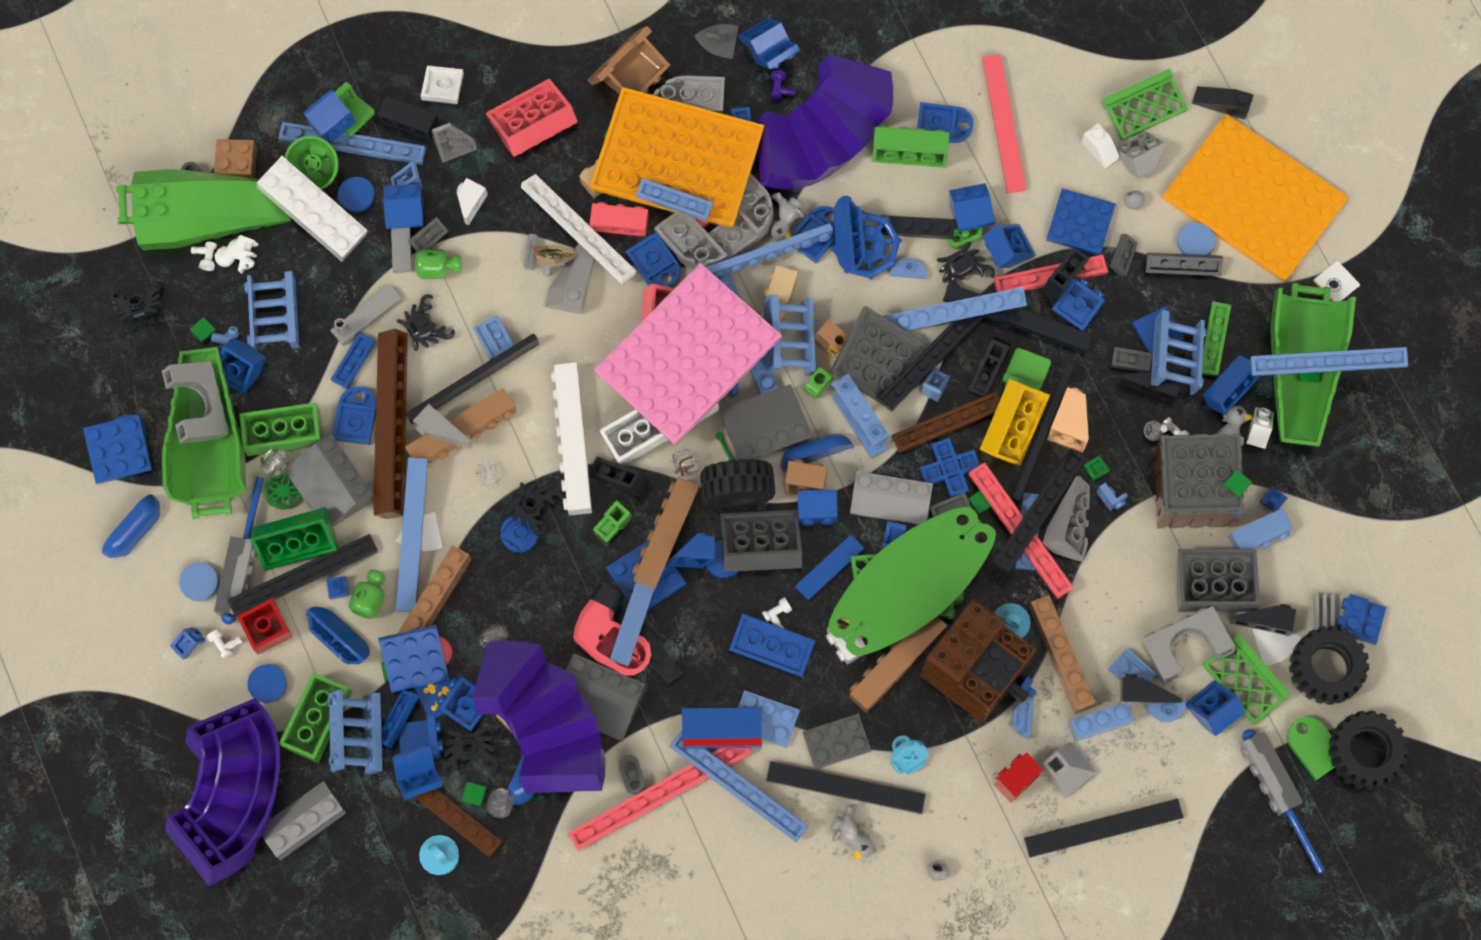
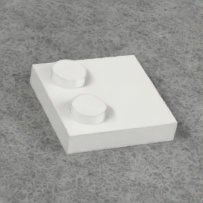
(442, 84)

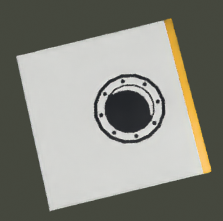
(1339, 280)

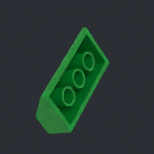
(294, 538)

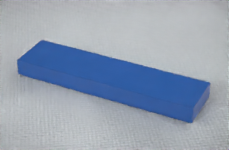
(829, 568)

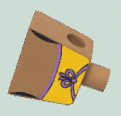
(828, 337)

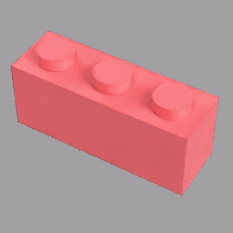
(619, 219)

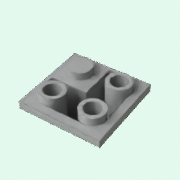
(1141, 154)
(1067, 769)

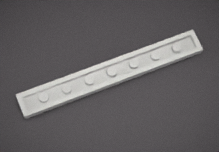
(578, 229)

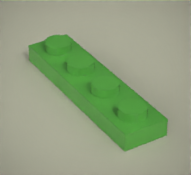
(1215, 338)

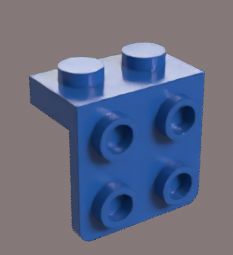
(421, 733)
(416, 771)

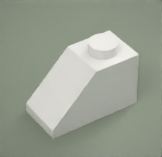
(1100, 145)
(470, 198)

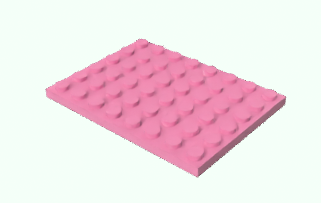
(687, 354)

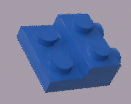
(1079, 303)
(1361, 618)
(459, 704)

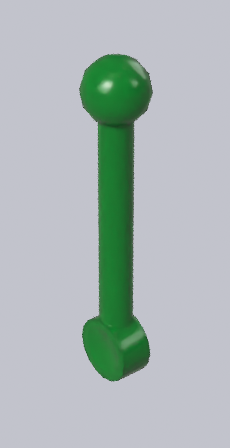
(719, 436)

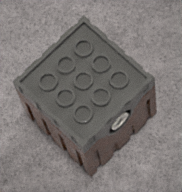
(1192, 479)

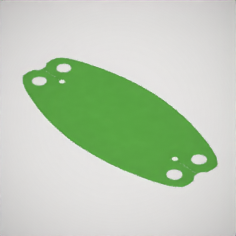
(912, 581)

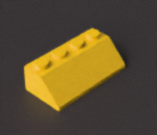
(1014, 422)

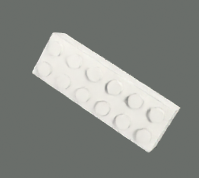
(311, 208)
(634, 436)

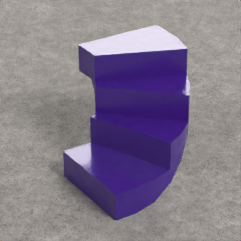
(827, 127)
(544, 715)
(232, 790)

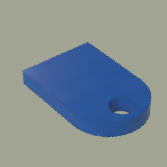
(945, 118)
(813, 220)
(654, 261)
(355, 418)

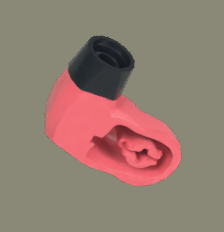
(598, 632)

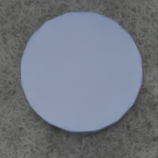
(1196, 239)
(199, 581)

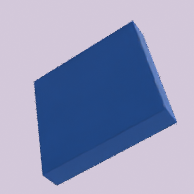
(1145, 329)

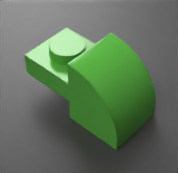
(614, 520)

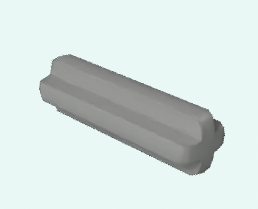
(529, 261)

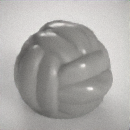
(1134, 200)
(1152, 430)
(938, 870)

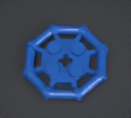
(877, 247)

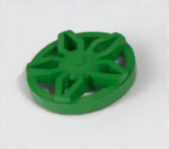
(282, 492)

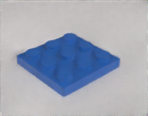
(1080, 222)
(118, 449)
(621, 573)
(413, 658)

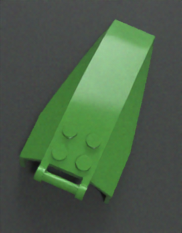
(192, 206)
(1307, 327)
(204, 469)

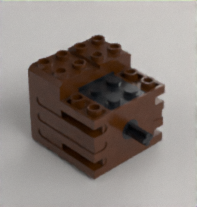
(978, 662)

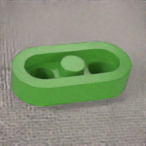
(965, 237)

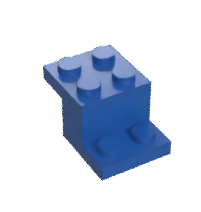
(769, 43)

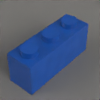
(1230, 386)

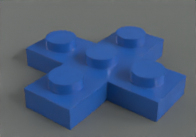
(949, 467)

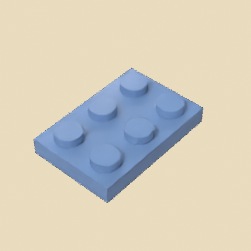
(776, 718)

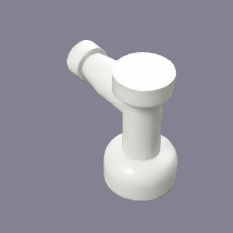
(207, 263)
(1168, 425)
(771, 615)
(215, 636)

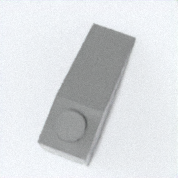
(439, 428)

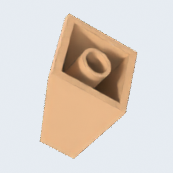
(1071, 423)

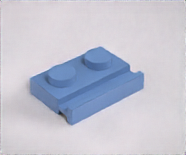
(493, 337)
(1131, 664)

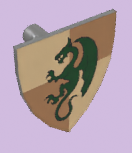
(552, 256)

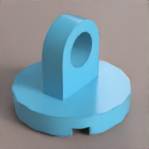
(1015, 618)
(908, 755)
(439, 855)

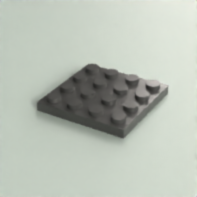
(876, 353)

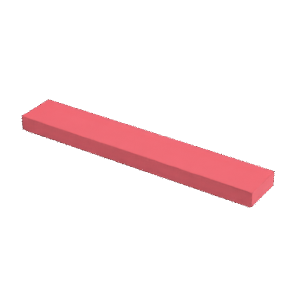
(1038, 277)

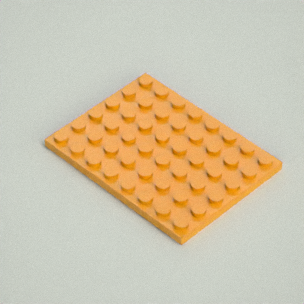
(677, 148)
(1255, 197)

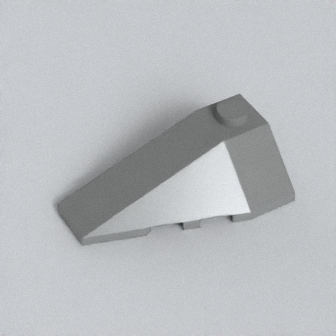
(452, 142)
(572, 283)
(1067, 528)

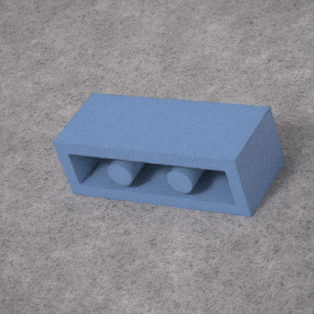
(1262, 532)
(1100, 722)

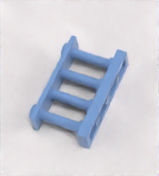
(771, 314)
(290, 318)
(1161, 356)
(860, 416)
(372, 732)

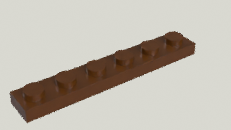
(946, 423)
(460, 821)

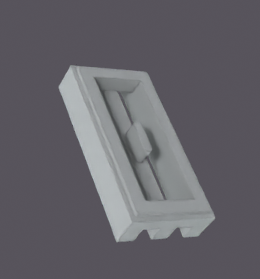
(1324, 597)

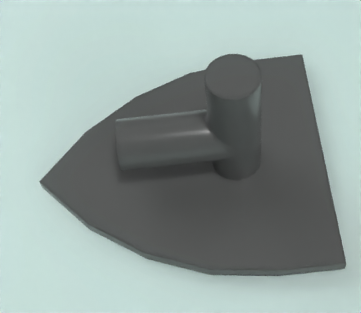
(719, 39)

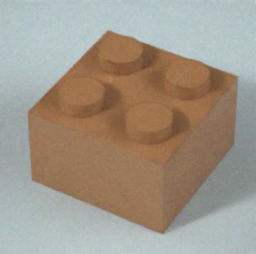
(236, 158)
(804, 477)

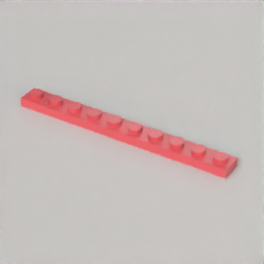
(649, 799)

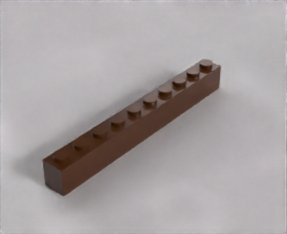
(390, 424)

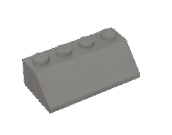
(891, 498)
(302, 820)

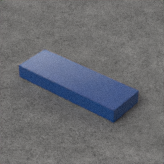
(353, 361)
(398, 717)

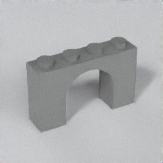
(201, 378)
(1204, 623)

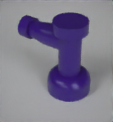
(778, 91)

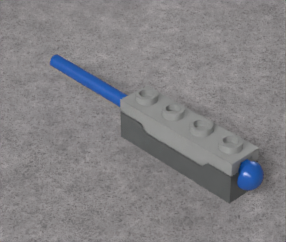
(238, 563)
(1276, 784)

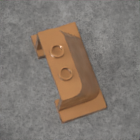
(632, 65)

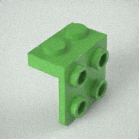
(359, 109)
(1027, 369)

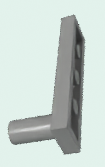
(364, 316)

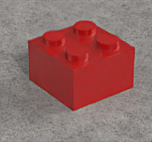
(264, 626)
(1018, 777)

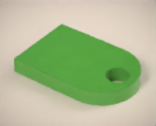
(1312, 746)

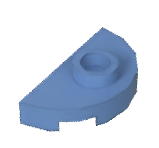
(909, 269)
(1166, 711)
(1023, 718)

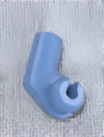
(227, 337)

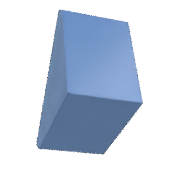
(407, 175)
(935, 385)

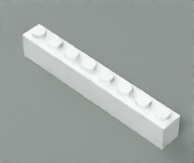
(572, 439)

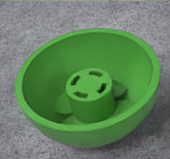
(303, 154)

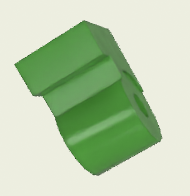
(818, 382)

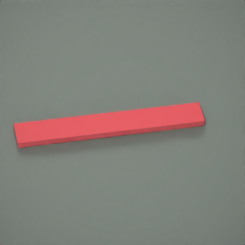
(1004, 124)
(1011, 517)

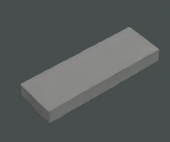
(401, 250)

